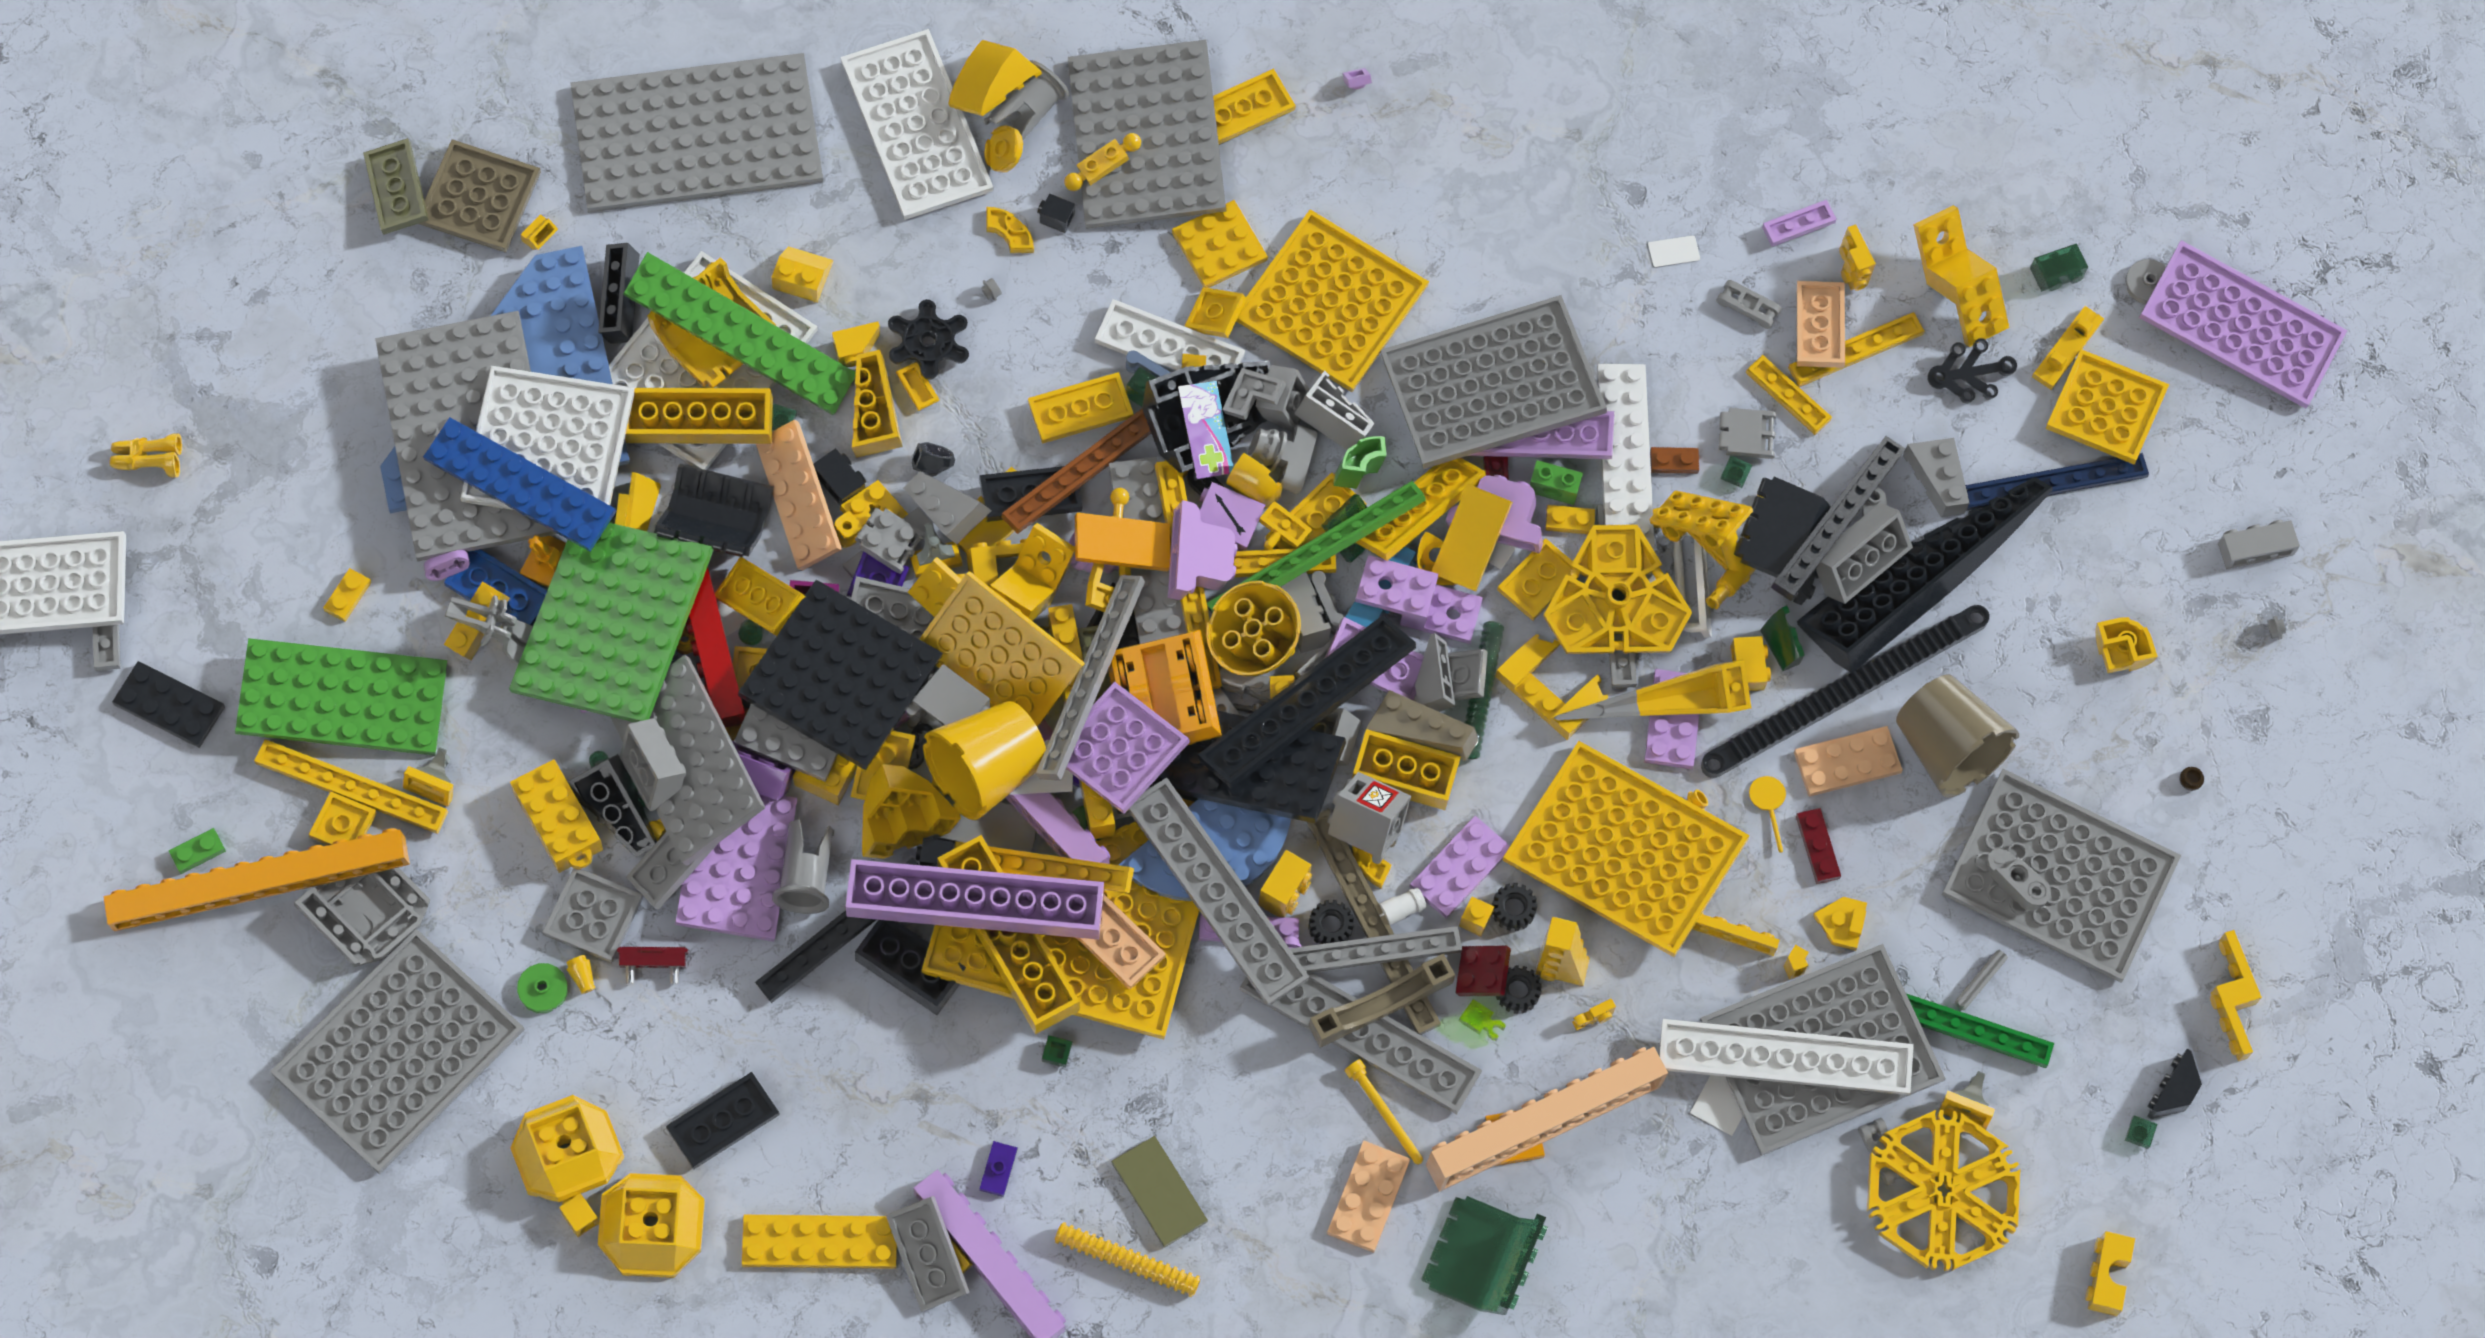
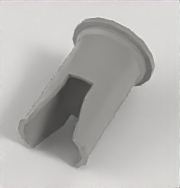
(1031, 101)
(804, 874)

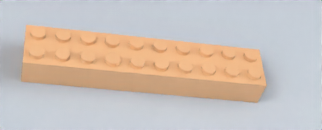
(1546, 1118)

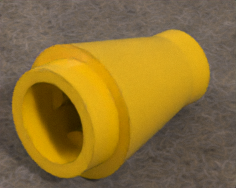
(581, 973)

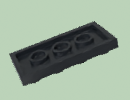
(1005, 489)
(168, 704)
(722, 1120)

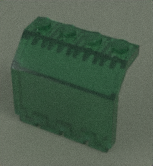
(1483, 1256)

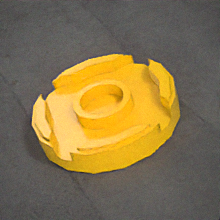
(1003, 149)

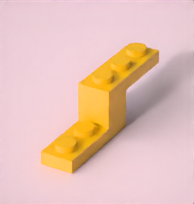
(982, 559)
(2235, 995)

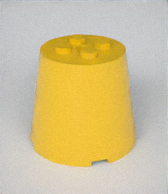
(984, 757)

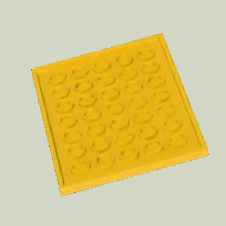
(1626, 848)

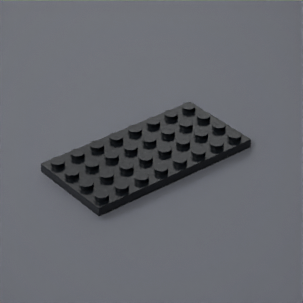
(1286, 785)

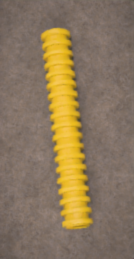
(1127, 1259)

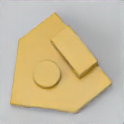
(1843, 922)

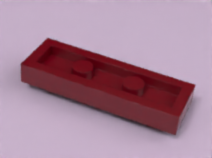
(1818, 846)

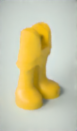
(135, 455)

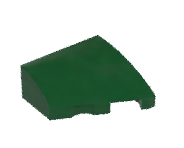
(1783, 640)

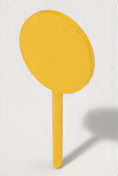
(1768, 794)

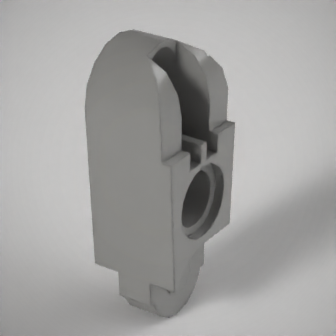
(2004, 864)

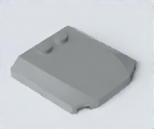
(366, 913)

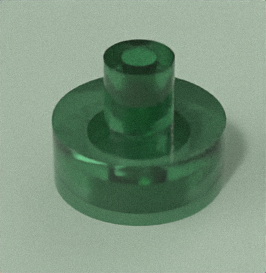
(750, 632)

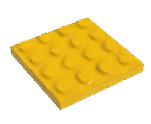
(2107, 406)

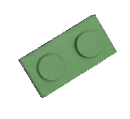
(197, 851)

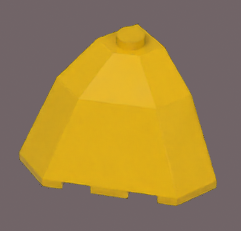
(902, 811)

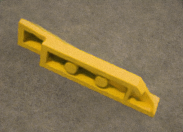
(637, 507)

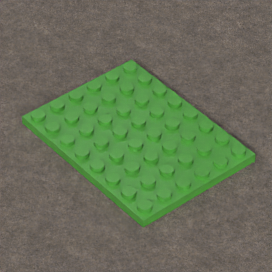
(612, 623)

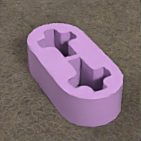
(446, 565)

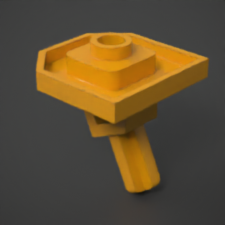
(542, 559)

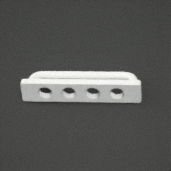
(1704, 623)

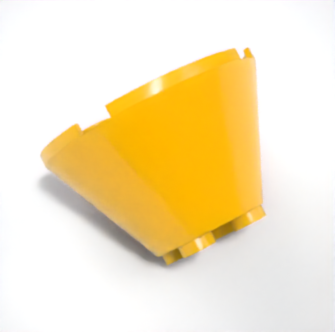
(1253, 628)

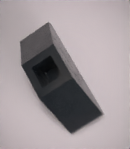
(2178, 1088)

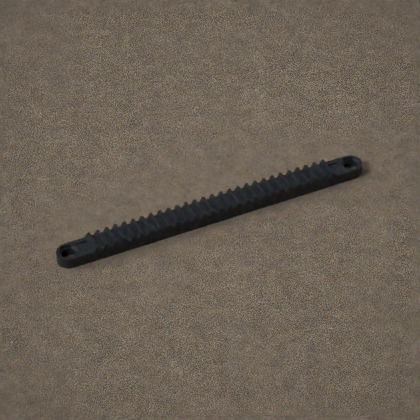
(1844, 691)

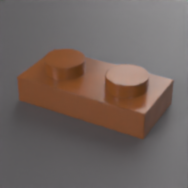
(1674, 460)

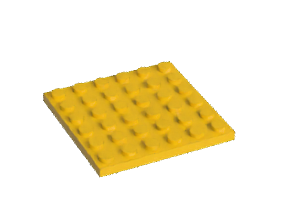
(1331, 300)

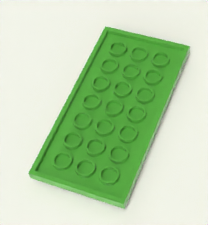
(341, 697)

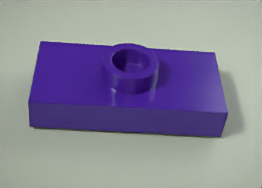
(998, 1169)

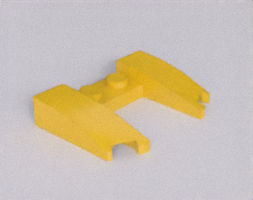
(1518, 677)

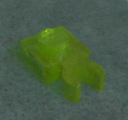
(1479, 1017)

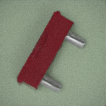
(652, 958)

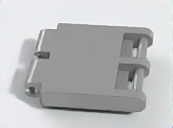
(1746, 433)
(889, 538)

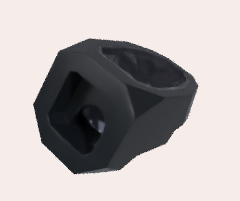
(932, 458)

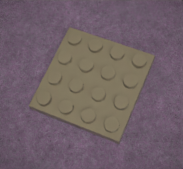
(479, 195)

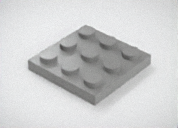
(593, 914)

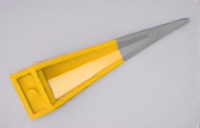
(1703, 691)

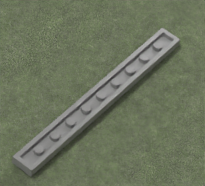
(1090, 678)

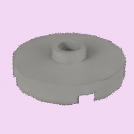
(2136, 280)

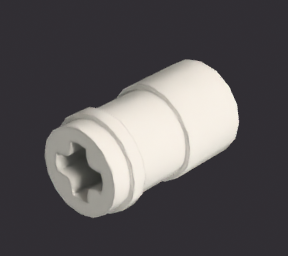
(1400, 907)

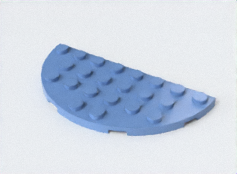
(1243, 837)

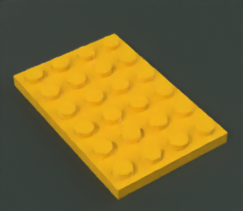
(1000, 649)

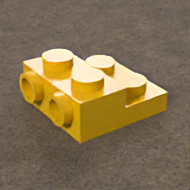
(1858, 259)

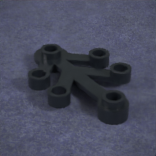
(1968, 372)

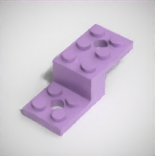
(1419, 599)

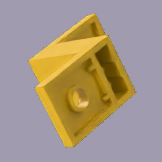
(1961, 275)
(1032, 580)

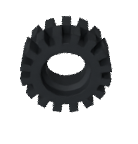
(1521, 894)
(1330, 909)
(1526, 1002)

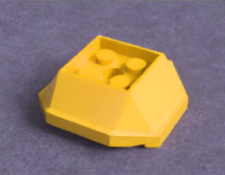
(568, 1171)
(655, 1249)

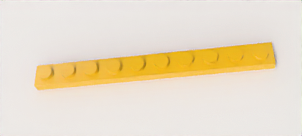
(1193, 605)

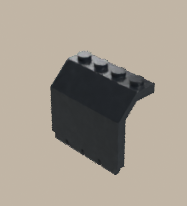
(716, 511)
(1781, 527)

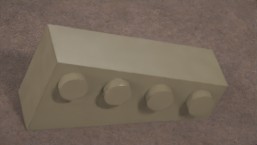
(1422, 725)

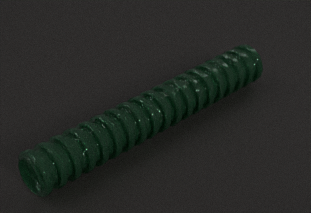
(1478, 707)

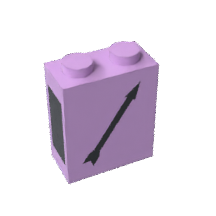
(1232, 511)

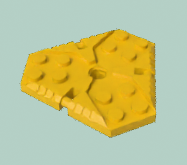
(1587, 614)

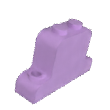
(1517, 527)
(1199, 553)

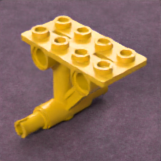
(1714, 527)

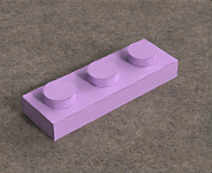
(1799, 223)

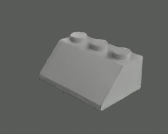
(651, 762)

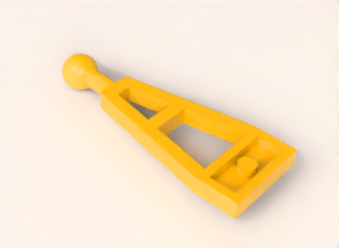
(1098, 593)

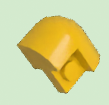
(1253, 481)
(2124, 644)

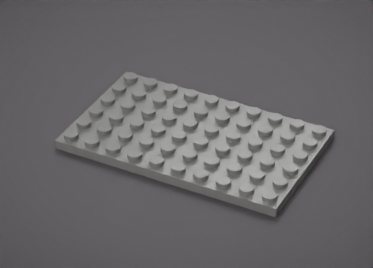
(696, 132)
(425, 382)

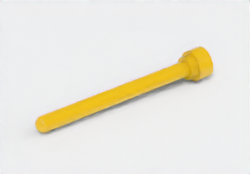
(1357, 1072)

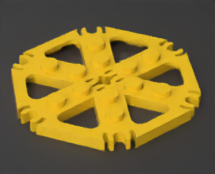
(1964, 1181)

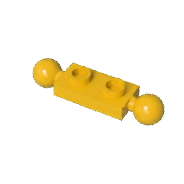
(1102, 162)

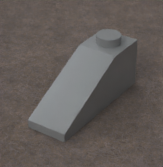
(1434, 679)

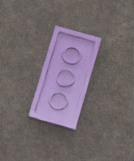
(1399, 678)
(1671, 737)
(1460, 867)

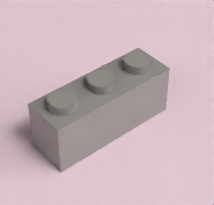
(2258, 544)

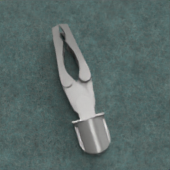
(1255, 686)

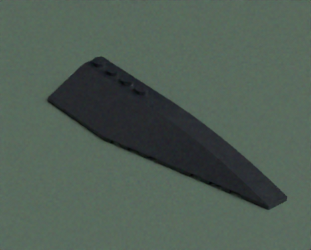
(1918, 579)

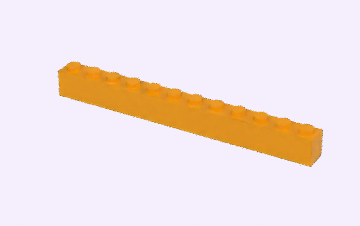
(256, 879)

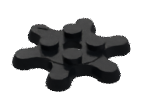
(928, 325)

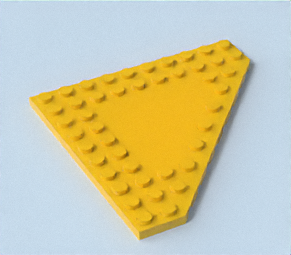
(1101, 994)

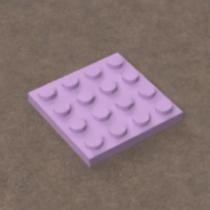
(1123, 748)

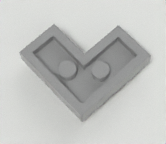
(1250, 387)

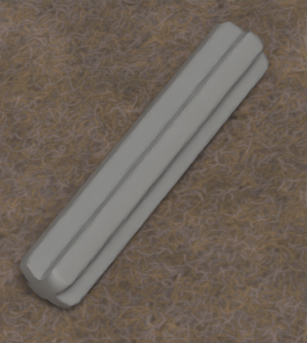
(1980, 980)

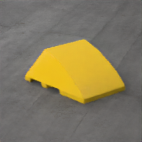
(989, 76)

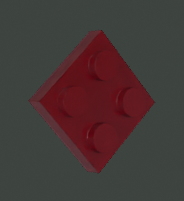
(1483, 970)

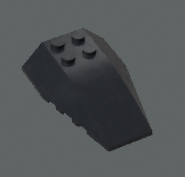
(1166, 416)

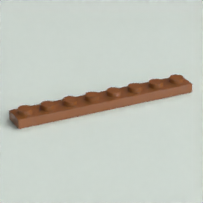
(1077, 472)

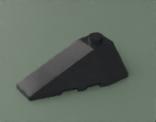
(615, 802)

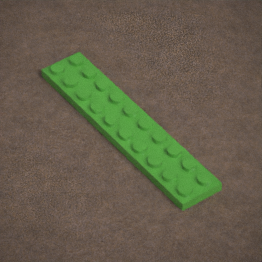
(740, 333)

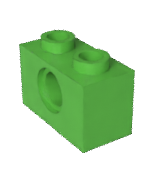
(1555, 482)

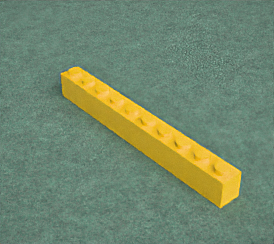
(1097, 809)

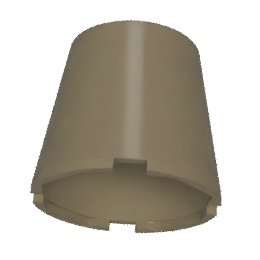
(1955, 734)

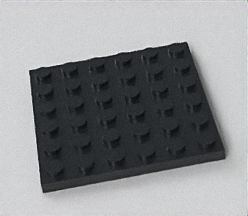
(840, 674)

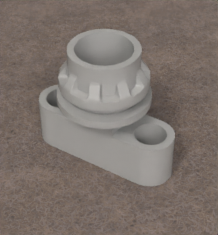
(1290, 455)

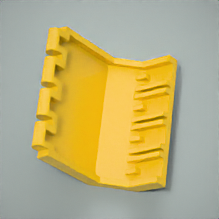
(693, 354)

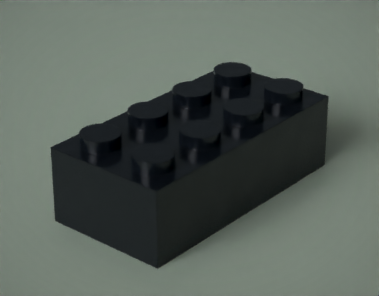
(898, 958)

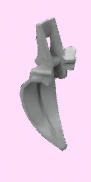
(512, 633)

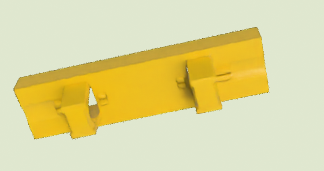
(2067, 348)

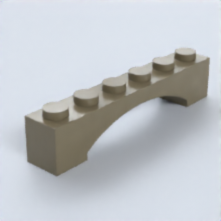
(1416, 985)

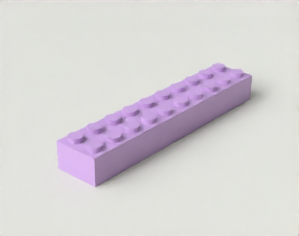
(974, 899)

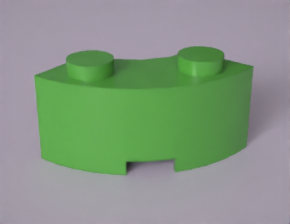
(1360, 460)

